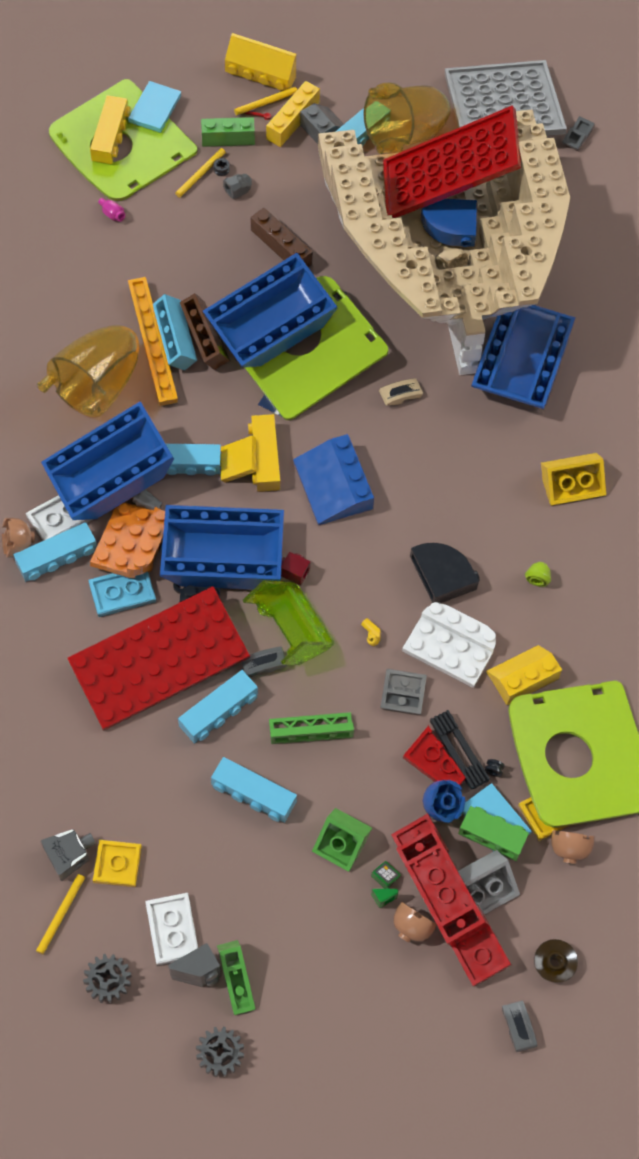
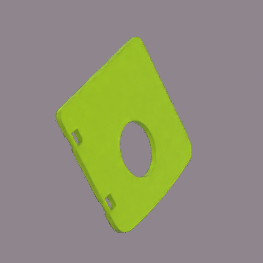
(150, 153)
(343, 353)
(612, 736)

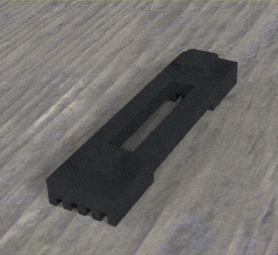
(475, 773)

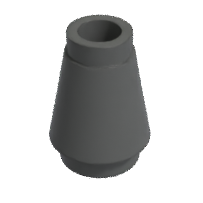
(146, 500)

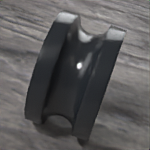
(224, 163)
(494, 767)

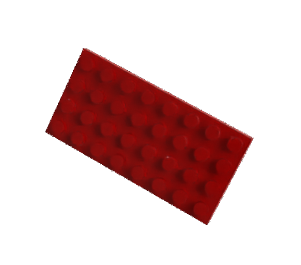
(452, 163)
(158, 658)

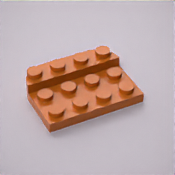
(130, 541)

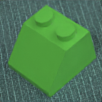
(341, 839)

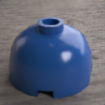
(444, 800)

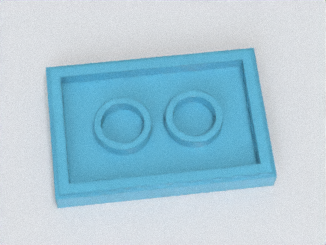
(154, 106)
(119, 593)
(495, 805)

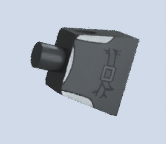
(67, 851)

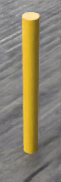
(267, 100)
(190, 182)
(60, 914)

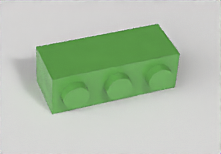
(228, 131)
(493, 832)

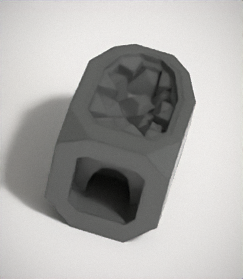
(237, 185)

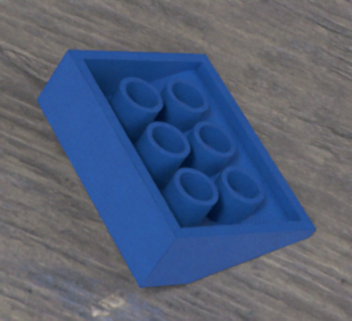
(334, 480)

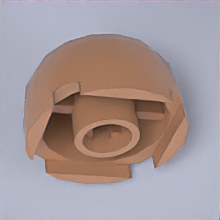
(16, 536)
(571, 845)
(412, 924)

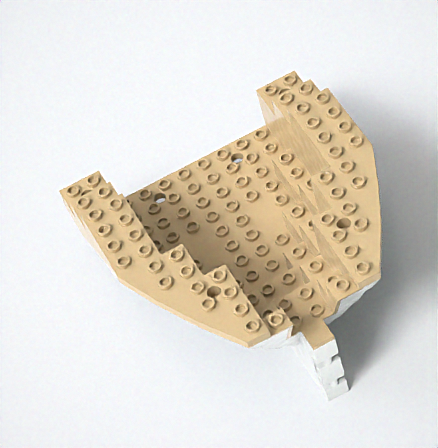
(515, 240)

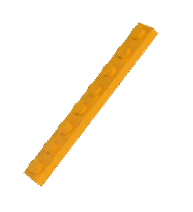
(152, 341)

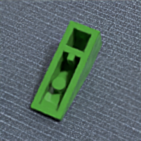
(236, 977)

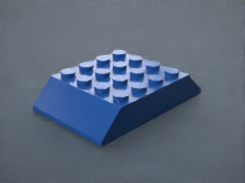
(271, 312)
(524, 354)
(109, 464)
(221, 546)

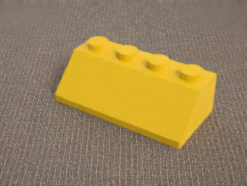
(260, 62)

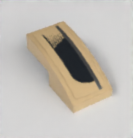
(400, 391)

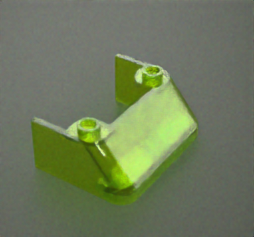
(294, 617)

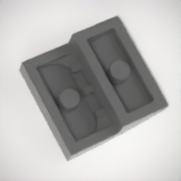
(403, 691)

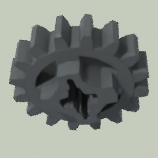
(105, 987)
(210, 1050)

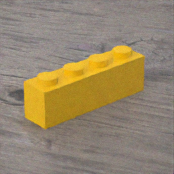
(288, 117)
(109, 129)
(267, 464)

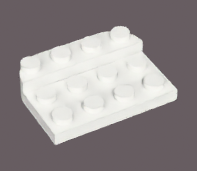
(451, 643)

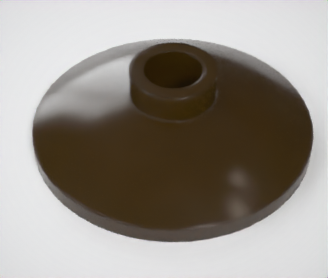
(555, 950)

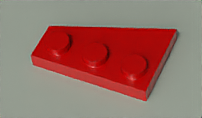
(432, 760)

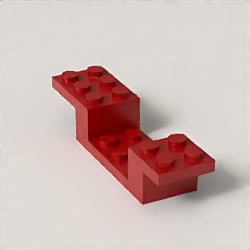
(450, 900)

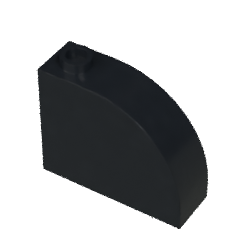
(443, 571)

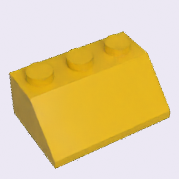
(574, 478)
(525, 673)

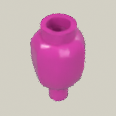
(112, 209)

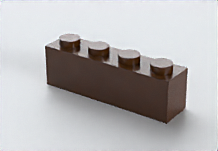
(278, 237)
(203, 332)

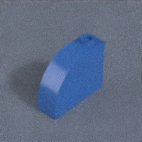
(451, 221)

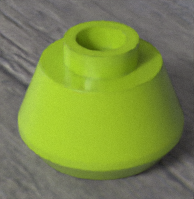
(538, 574)

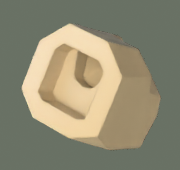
(451, 259)

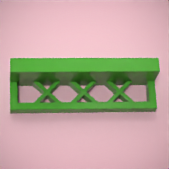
(311, 731)

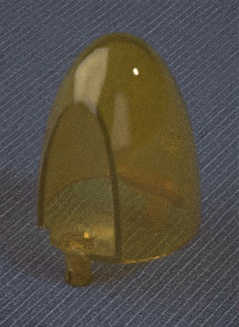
(404, 115)
(93, 369)

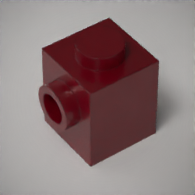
(295, 568)

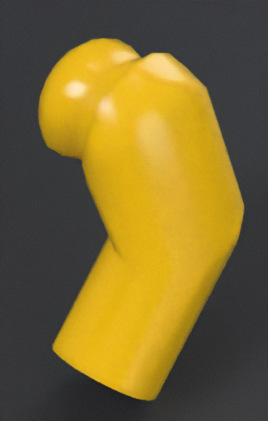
(374, 632)

